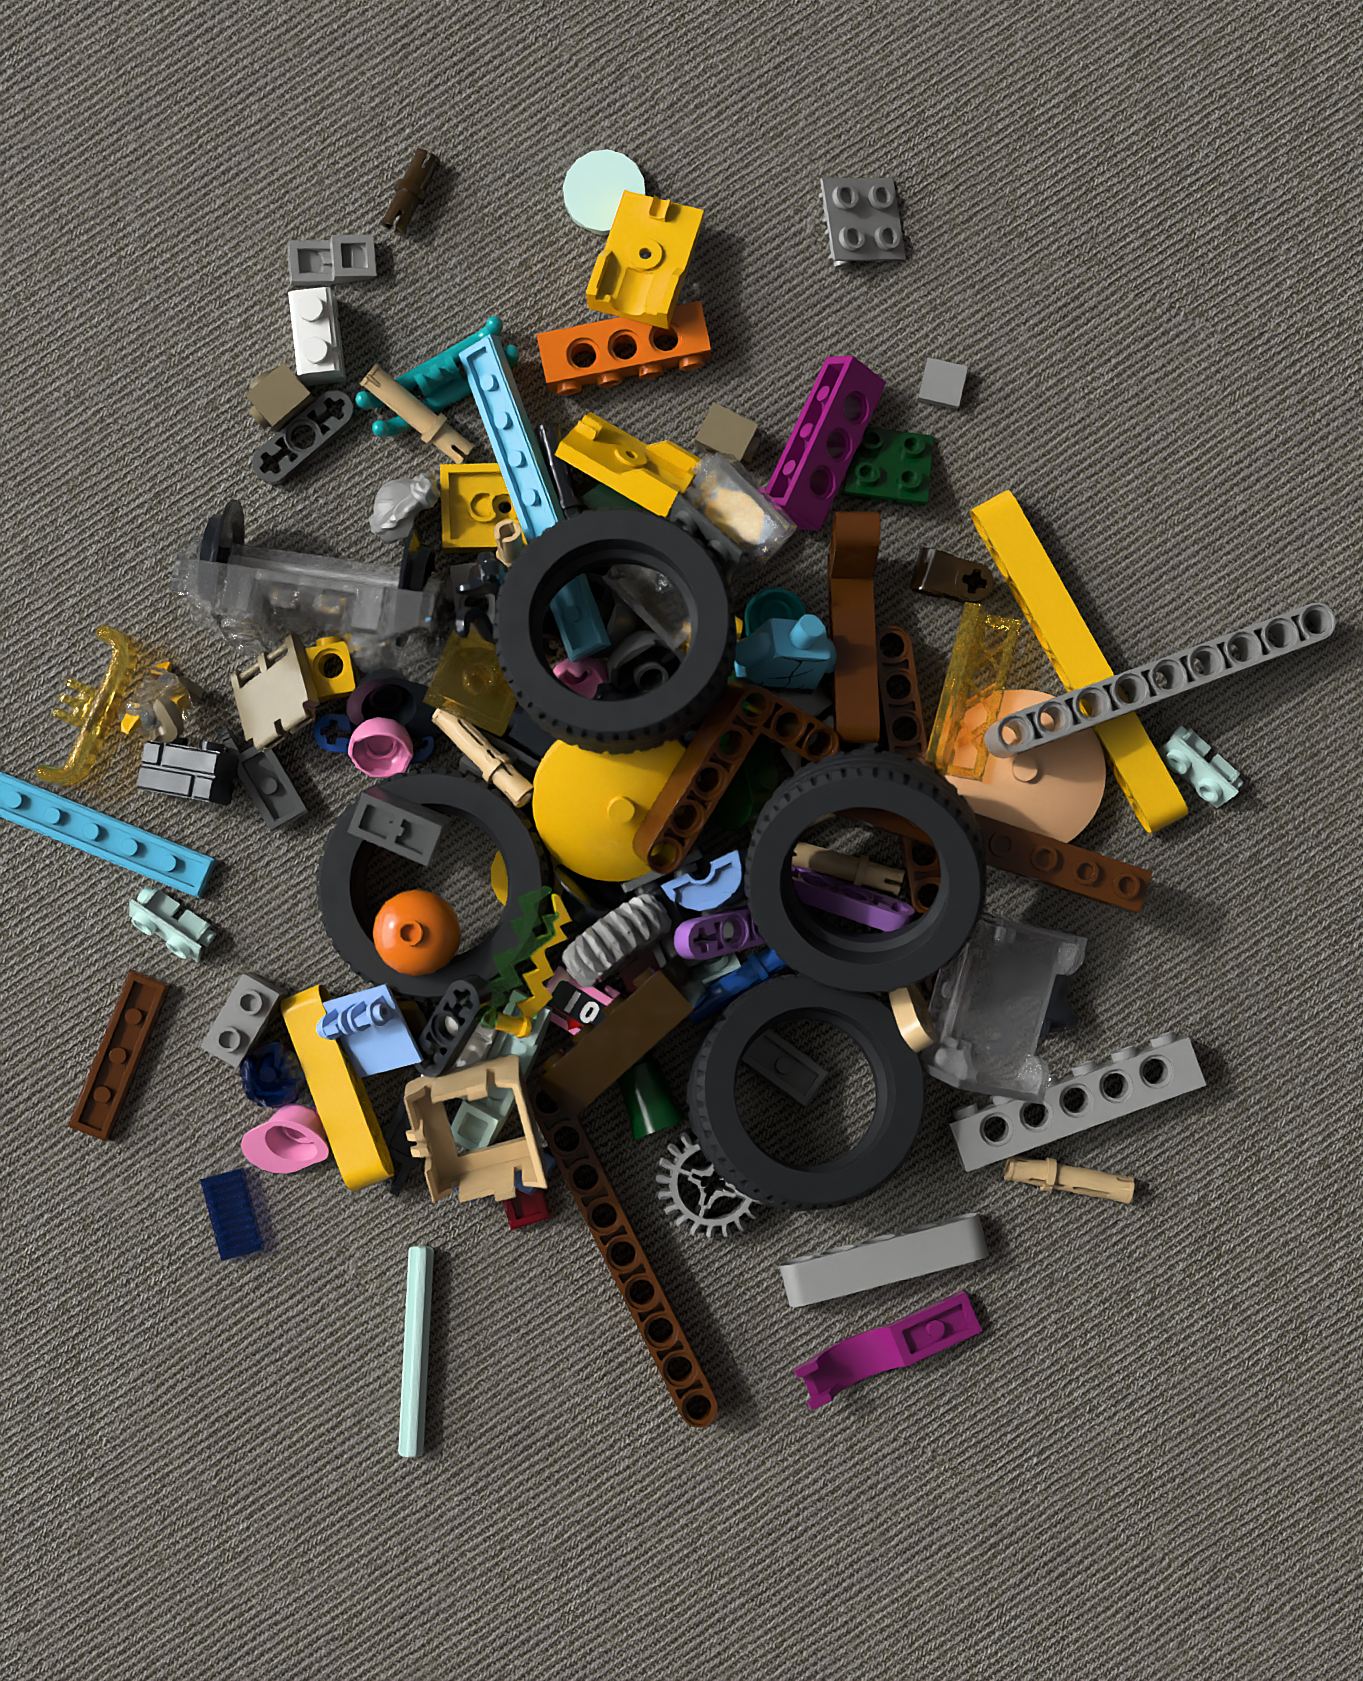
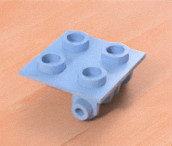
(370, 1031)

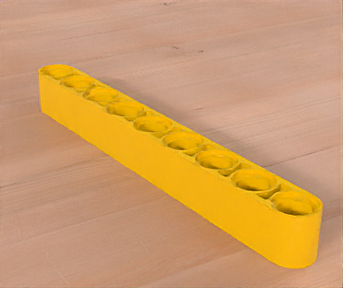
(1076, 657)

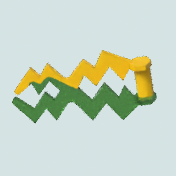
(532, 948)

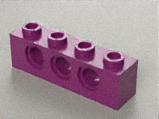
(825, 440)

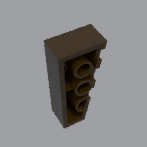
(623, 1037)

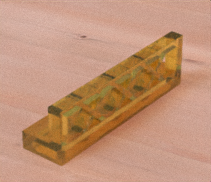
(958, 687)

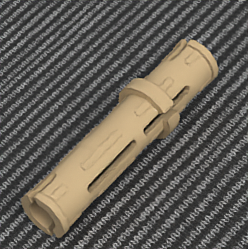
(417, 414)
(496, 767)
(849, 868)
(1058, 1176)

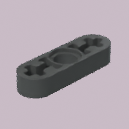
(273, 449)

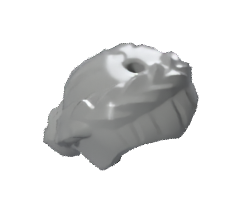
(400, 503)

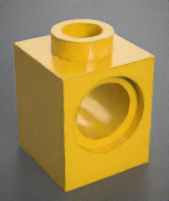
(336, 687)

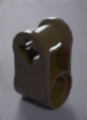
(942, 574)

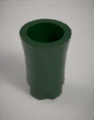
(648, 1098)

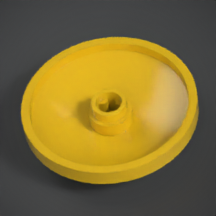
(595, 803)

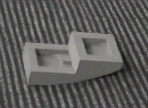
(331, 261)

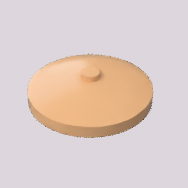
(1040, 790)

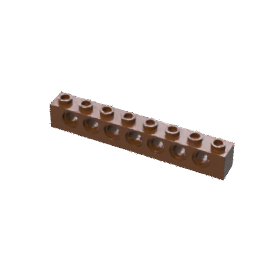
(1033, 858)

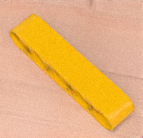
(337, 1093)

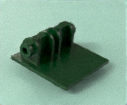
(890, 468)

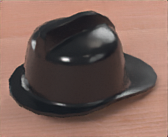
(392, 696)
(588, 898)

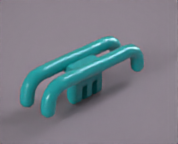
(437, 380)

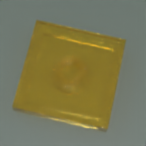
(472, 684)

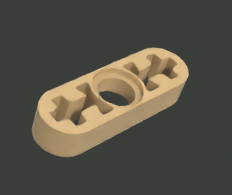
(913, 1017)

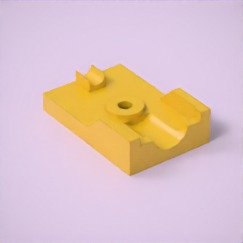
(637, 286)
(639, 471)
(471, 507)

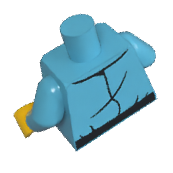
(786, 655)

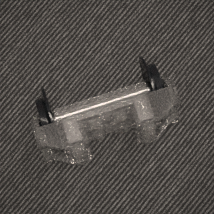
(244, 591)

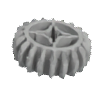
(616, 940)
(694, 1173)

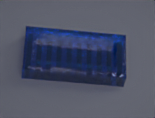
(232, 1213)

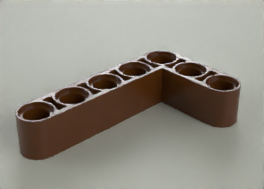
(852, 625)
(722, 764)

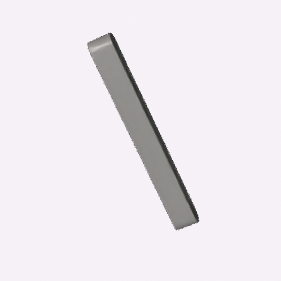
(1176, 668)

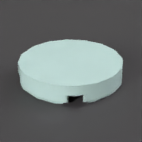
(596, 187)

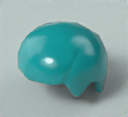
(771, 604)

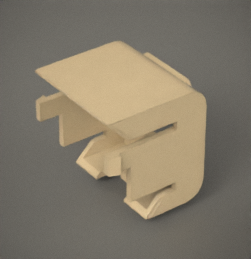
(484, 1169)

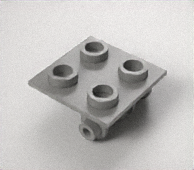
(861, 220)

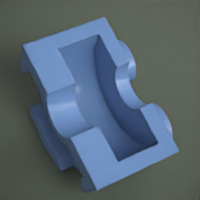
(717, 891)

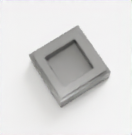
(942, 383)

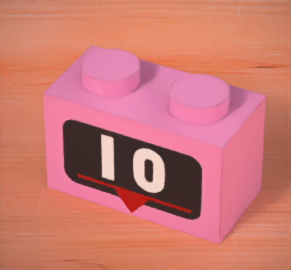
(576, 1005)

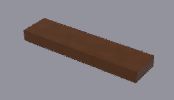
(119, 1055)

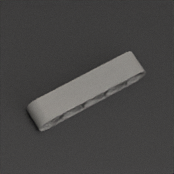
(884, 1259)

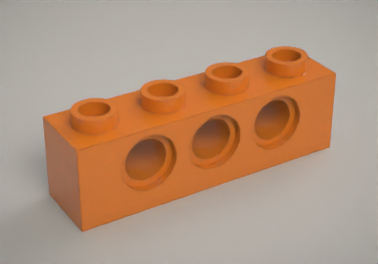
(602, 338)

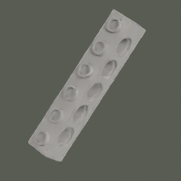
(1178, 1076)

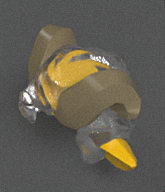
(159, 704)

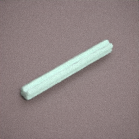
(416, 1351)

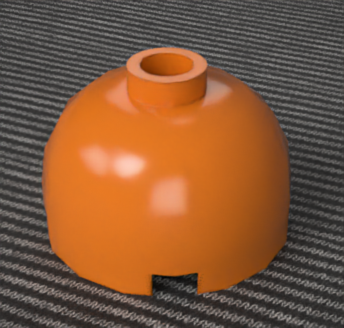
(417, 932)

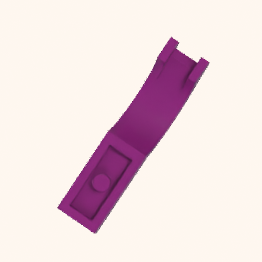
(888, 1347)

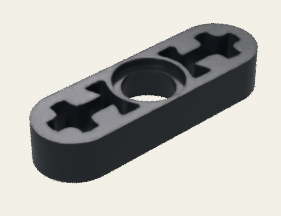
(466, 1018)

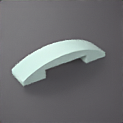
(482, 1119)

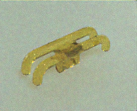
(93, 710)

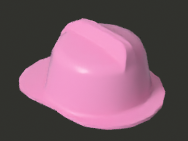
(287, 1141)

